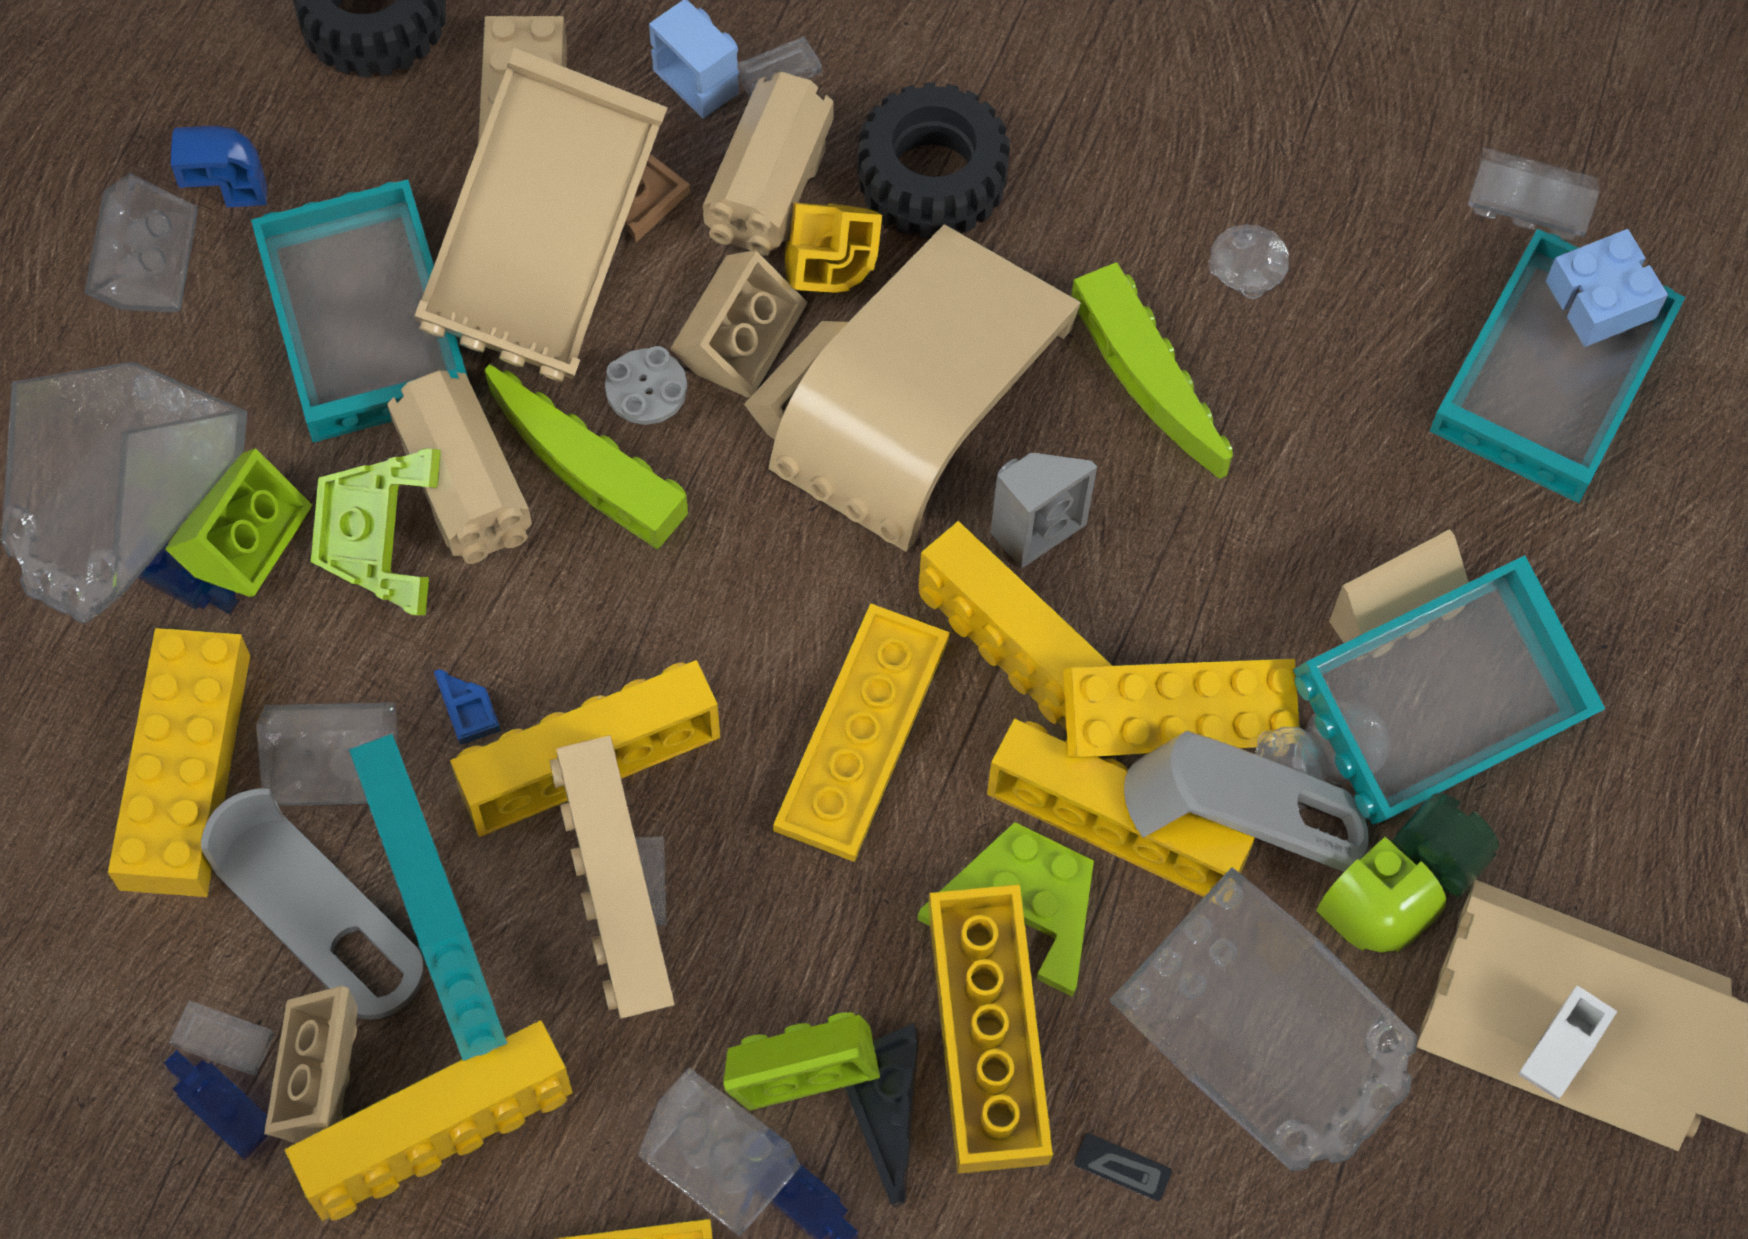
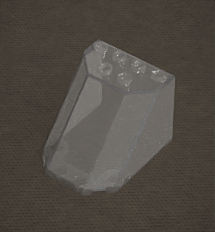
(106, 476)
(1271, 1026)

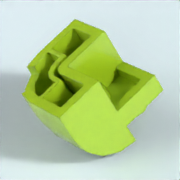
(1383, 900)

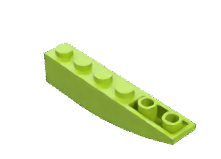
(1147, 364)
(591, 464)

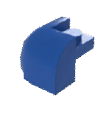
(221, 159)

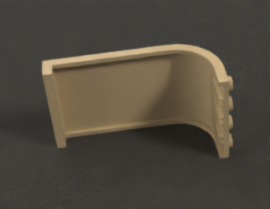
(540, 215)
(914, 381)

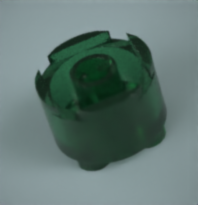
(1448, 842)

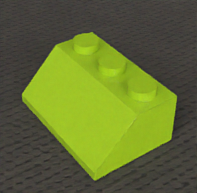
(240, 526)
(801, 1061)

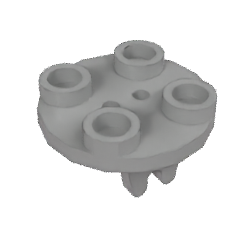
(663, 378)

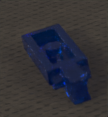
(176, 581)
(218, 1104)
(813, 1207)

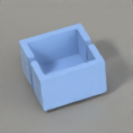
(694, 57)
(1612, 287)

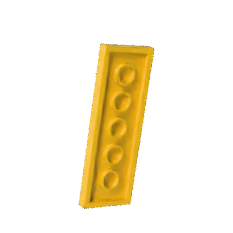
(1148, 705)
(861, 732)

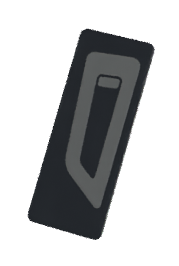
(1123, 1167)

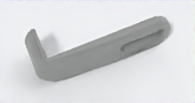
(1243, 794)
(304, 897)

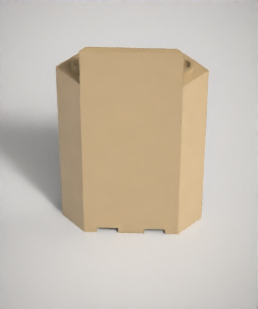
(1662, 1060)

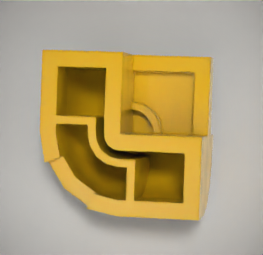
(831, 246)

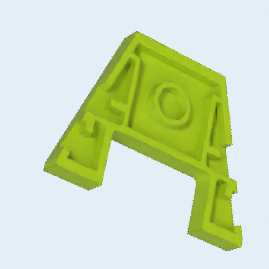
(358, 524)
(1052, 889)

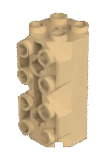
(768, 163)
(476, 492)

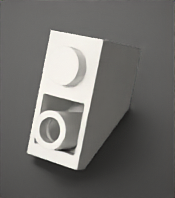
(1567, 1042)

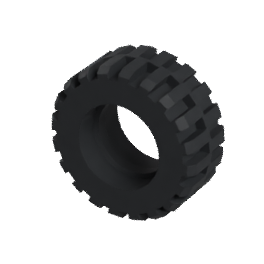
(373, 40)
(933, 118)

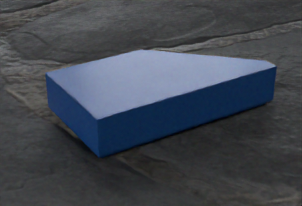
(467, 707)

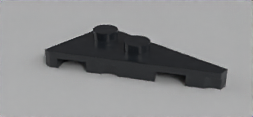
(886, 1108)

